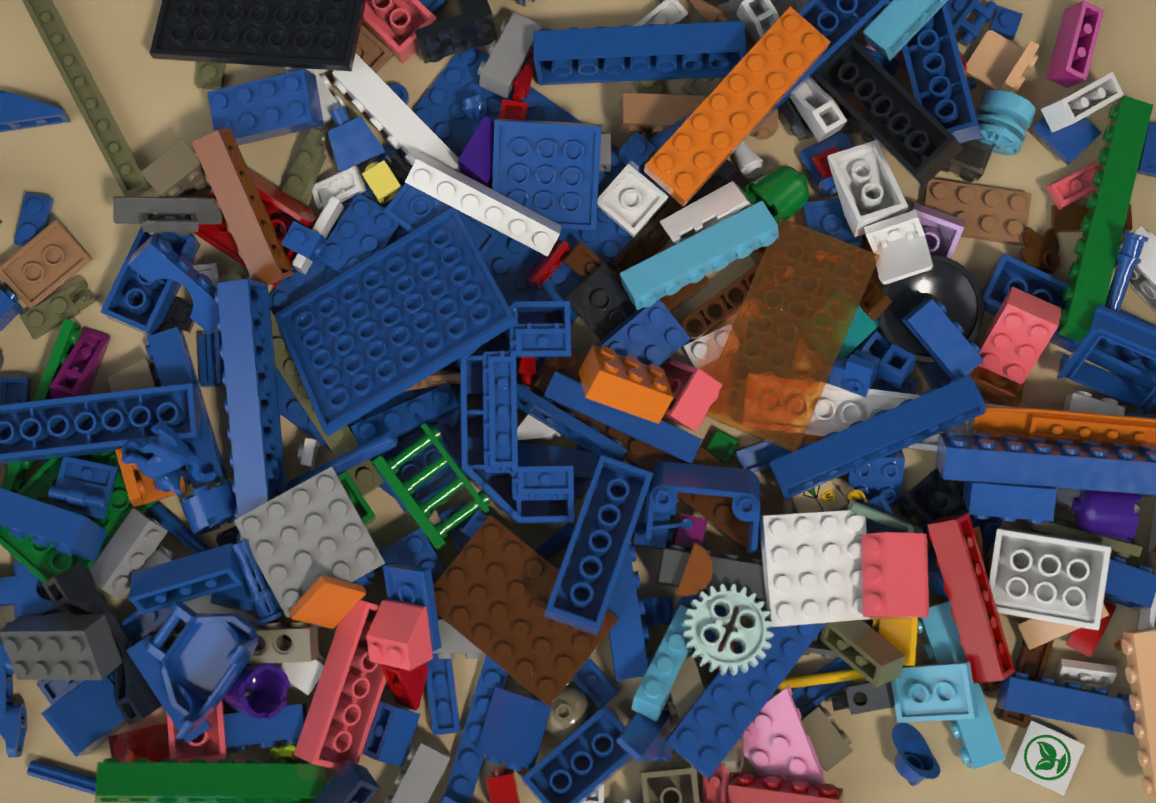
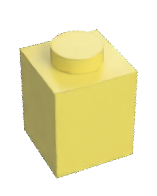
(381, 182)

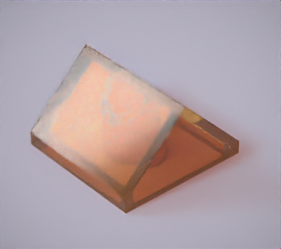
(997, 387)

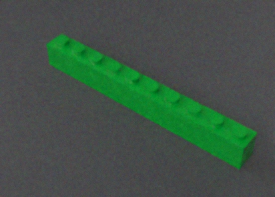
(1106, 215)

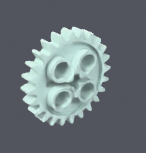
(750, 639)

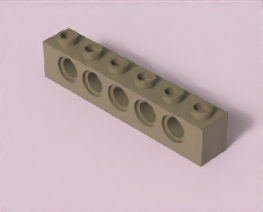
(303, 637)

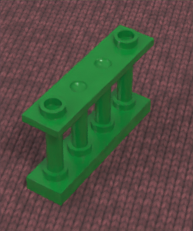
(405, 489)

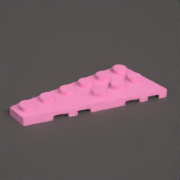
(778, 742)

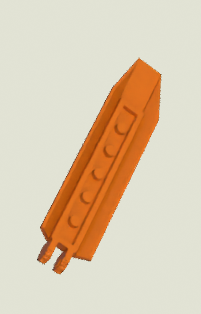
(1066, 424)

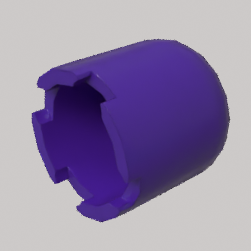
(1107, 513)
(259, 691)

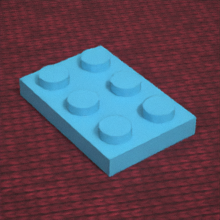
(935, 693)

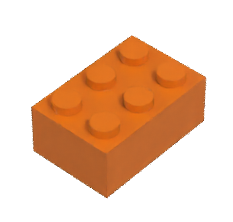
(625, 384)

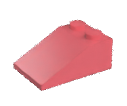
(692, 393)

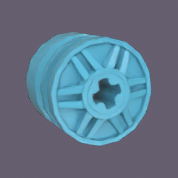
(1004, 120)

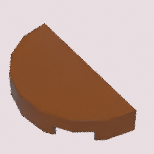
(696, 573)

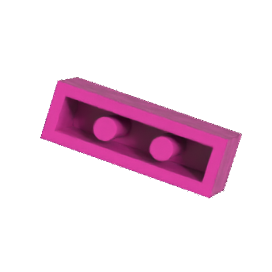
(1075, 44)

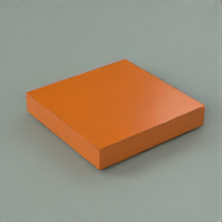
(327, 602)

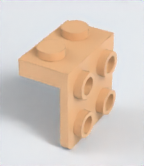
(1001, 62)

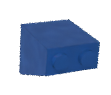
(86, 715)

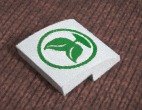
(1047, 758)

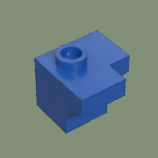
(855, 373)

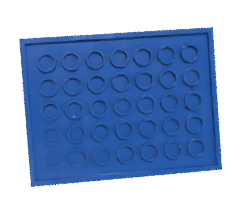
(393, 320)

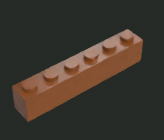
(242, 207)

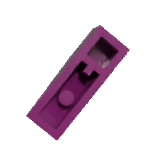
(81, 366)

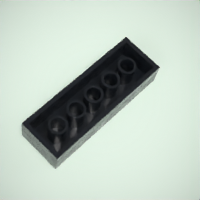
(888, 112)

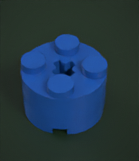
(210, 507)

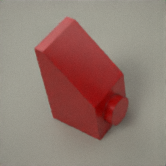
(406, 685)

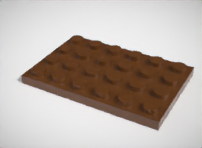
(498, 602)

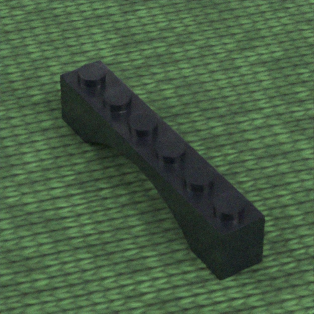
(76, 594)

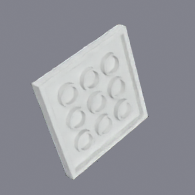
(813, 567)

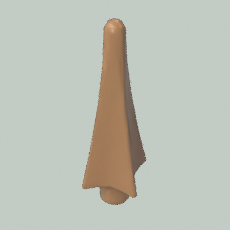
(710, 12)

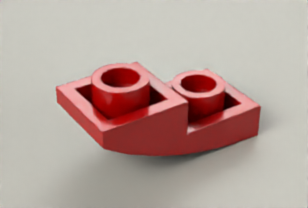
(1086, 639)

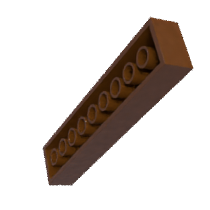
(640, 455)

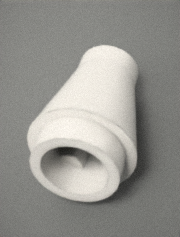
(748, 161)

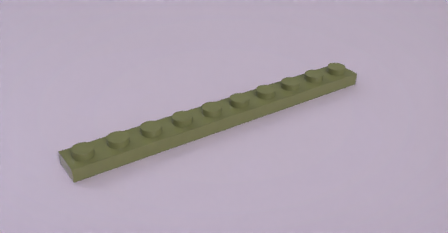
(87, 97)
(342, 441)

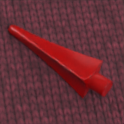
(523, 81)
(527, 370)

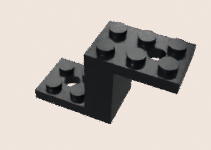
(459, 33)

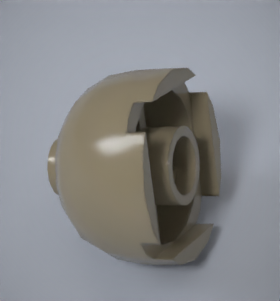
(568, 712)

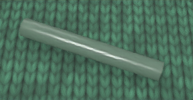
(883, 518)

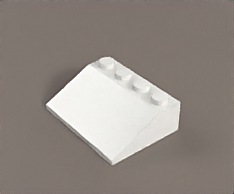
(1049, 577)

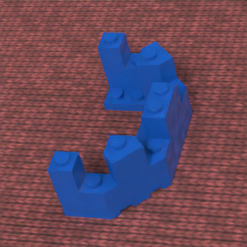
(490, 417)

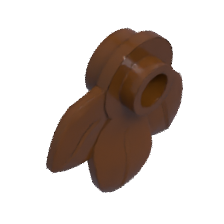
(1041, 250)

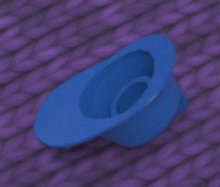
(914, 757)

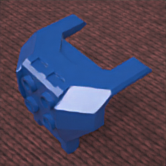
(201, 660)

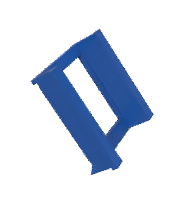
(1123, 332)

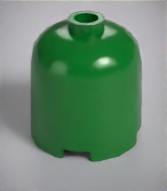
(781, 190)

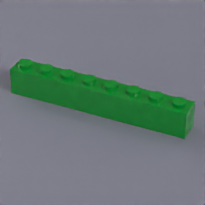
(207, 782)

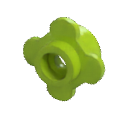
(284, 752)

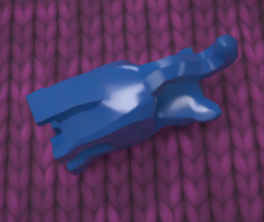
(163, 459)

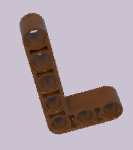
(722, 302)

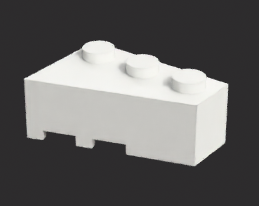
(706, 212)

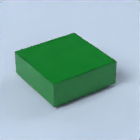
(722, 446)

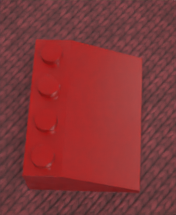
(281, 210)

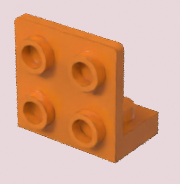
(140, 487)

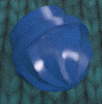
(474, 107)

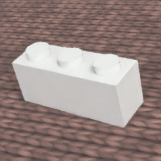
(1082, 102)

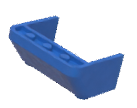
(708, 480)

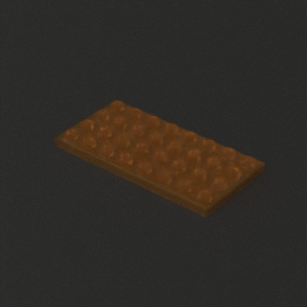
(789, 334)

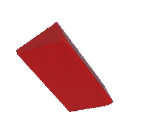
(547, 265)

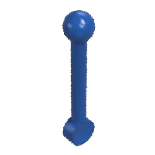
(685, 524)

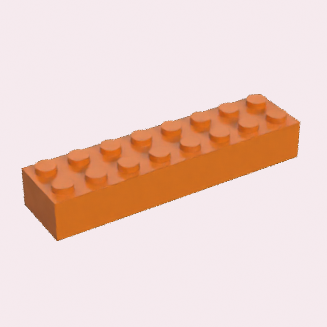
(736, 106)

